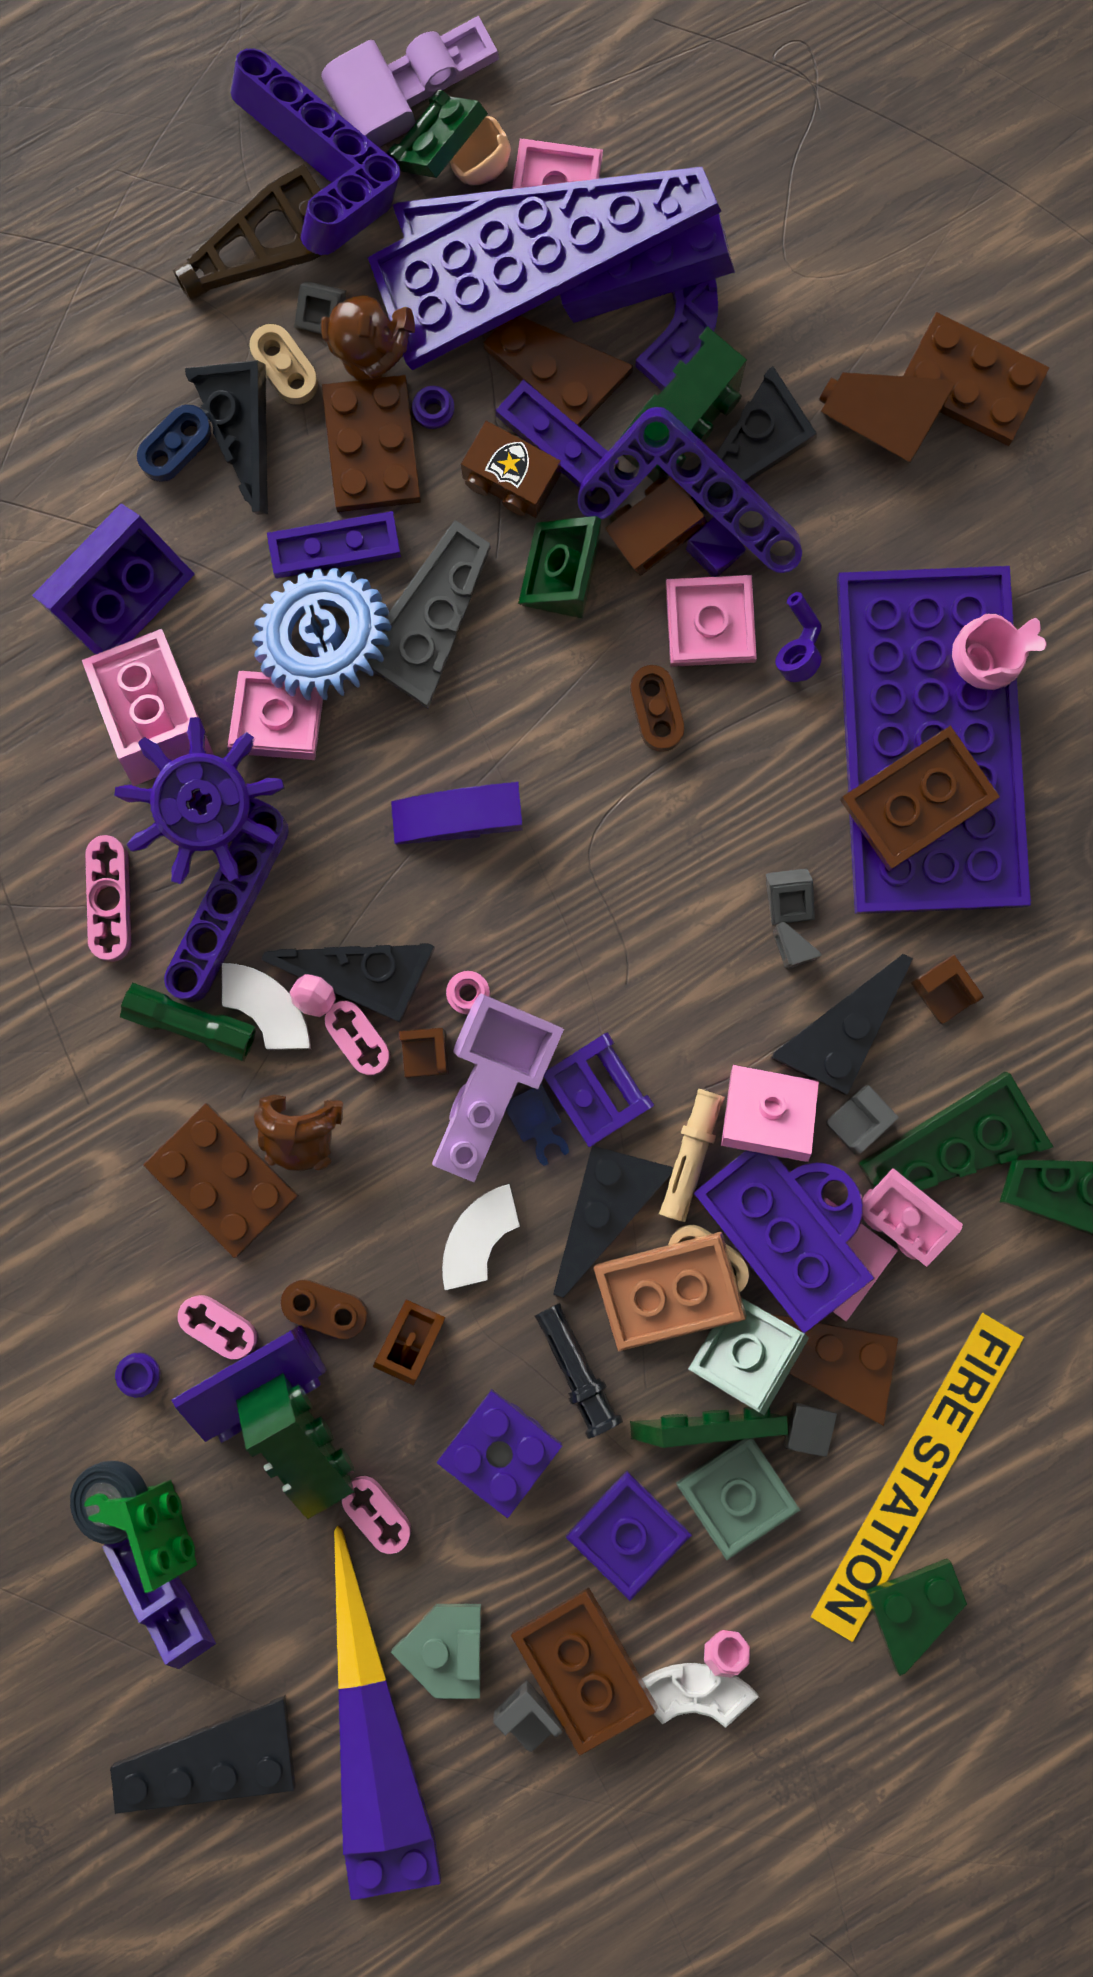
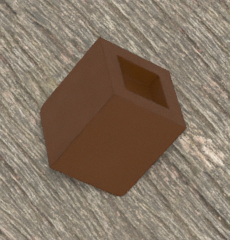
(947, 989)
(424, 1052)

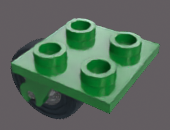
(116, 1505)

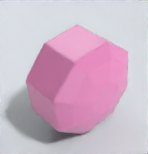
(312, 995)
(727, 1654)

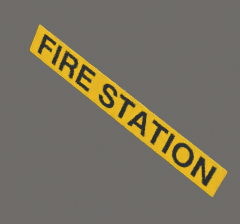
(917, 1476)

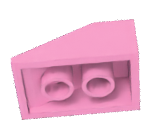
(141, 698)

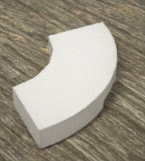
(267, 1004)
(475, 1236)
(696, 1689)

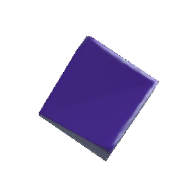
(715, 547)

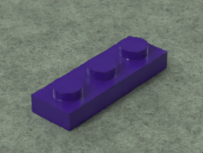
(551, 431)
(333, 544)

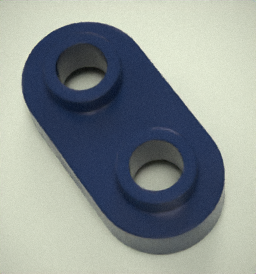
(170, 441)

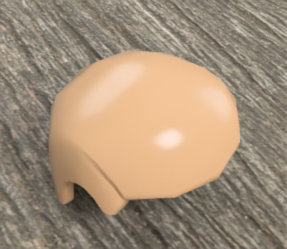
(483, 154)

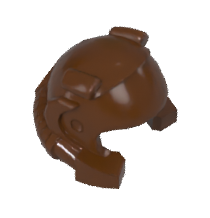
(366, 337)
(296, 1141)

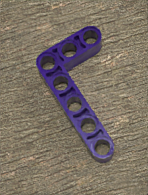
(359, 171)
(694, 481)
(207, 916)

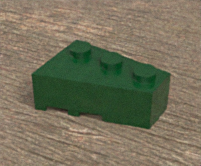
(697, 393)
(295, 1445)

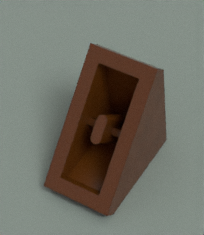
(409, 1342)

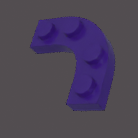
(694, 311)

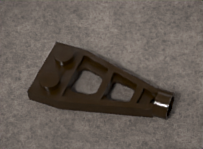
(287, 195)

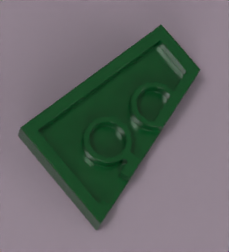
(1053, 1191)
(711, 1427)

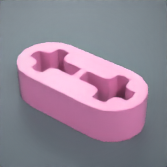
(349, 1045)
(211, 1336)
(368, 1522)

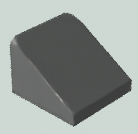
(314, 303)
(790, 896)
(793, 947)
(809, 1429)

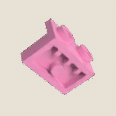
(909, 1218)

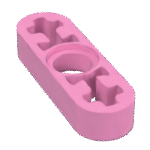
(120, 867)

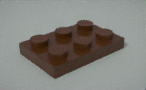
(990, 379)
(371, 443)
(919, 798)
(220, 1180)
(584, 1671)

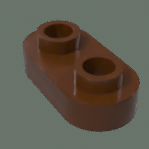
(657, 709)
(323, 1309)

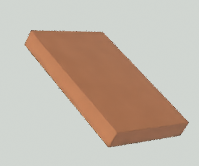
(670, 1291)

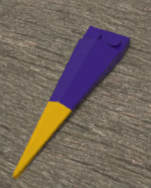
(384, 1816)

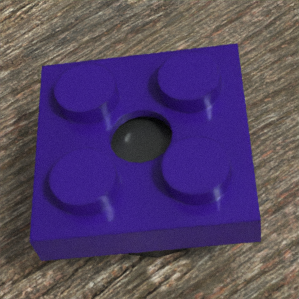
(499, 1453)

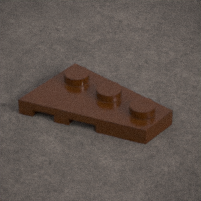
(558, 367)

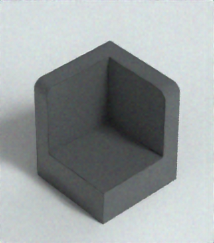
(861, 1119)
(527, 1717)

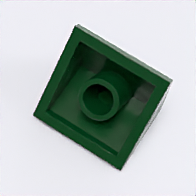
(561, 565)

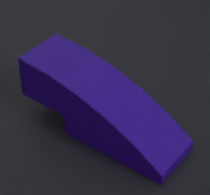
(457, 813)
(166, 1611)

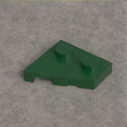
(916, 1610)

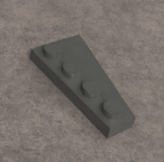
(431, 614)

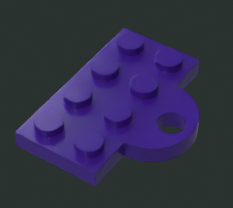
(791, 1231)

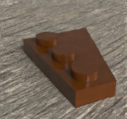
(848, 1366)

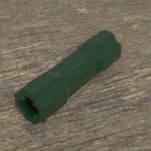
(214, 1031)

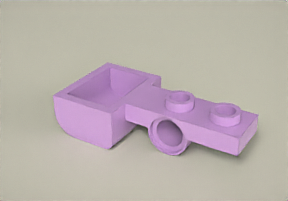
(380, 96)
(506, 1050)

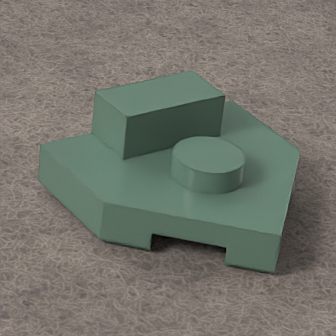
(445, 1651)

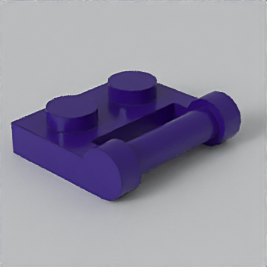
(585, 1097)

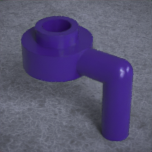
(800, 657)

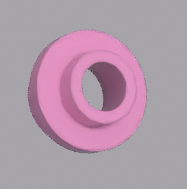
(458, 982)

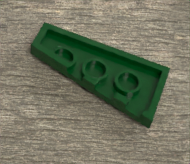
(971, 1134)

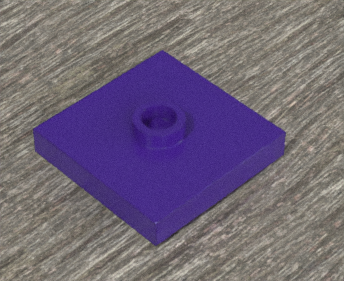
(628, 1535)

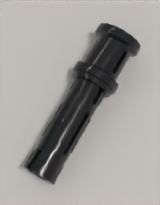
(586, 1390)

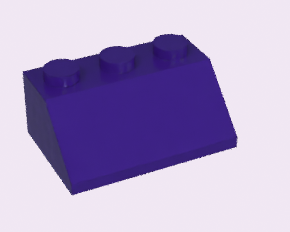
(114, 582)
(212, 1403)

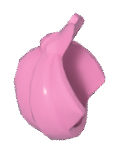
(993, 652)

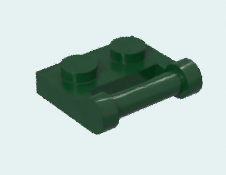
(437, 134)

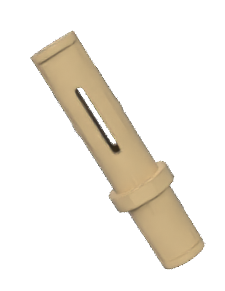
(691, 1155)

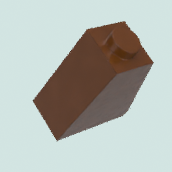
(887, 408)

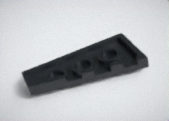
(211, 1764)

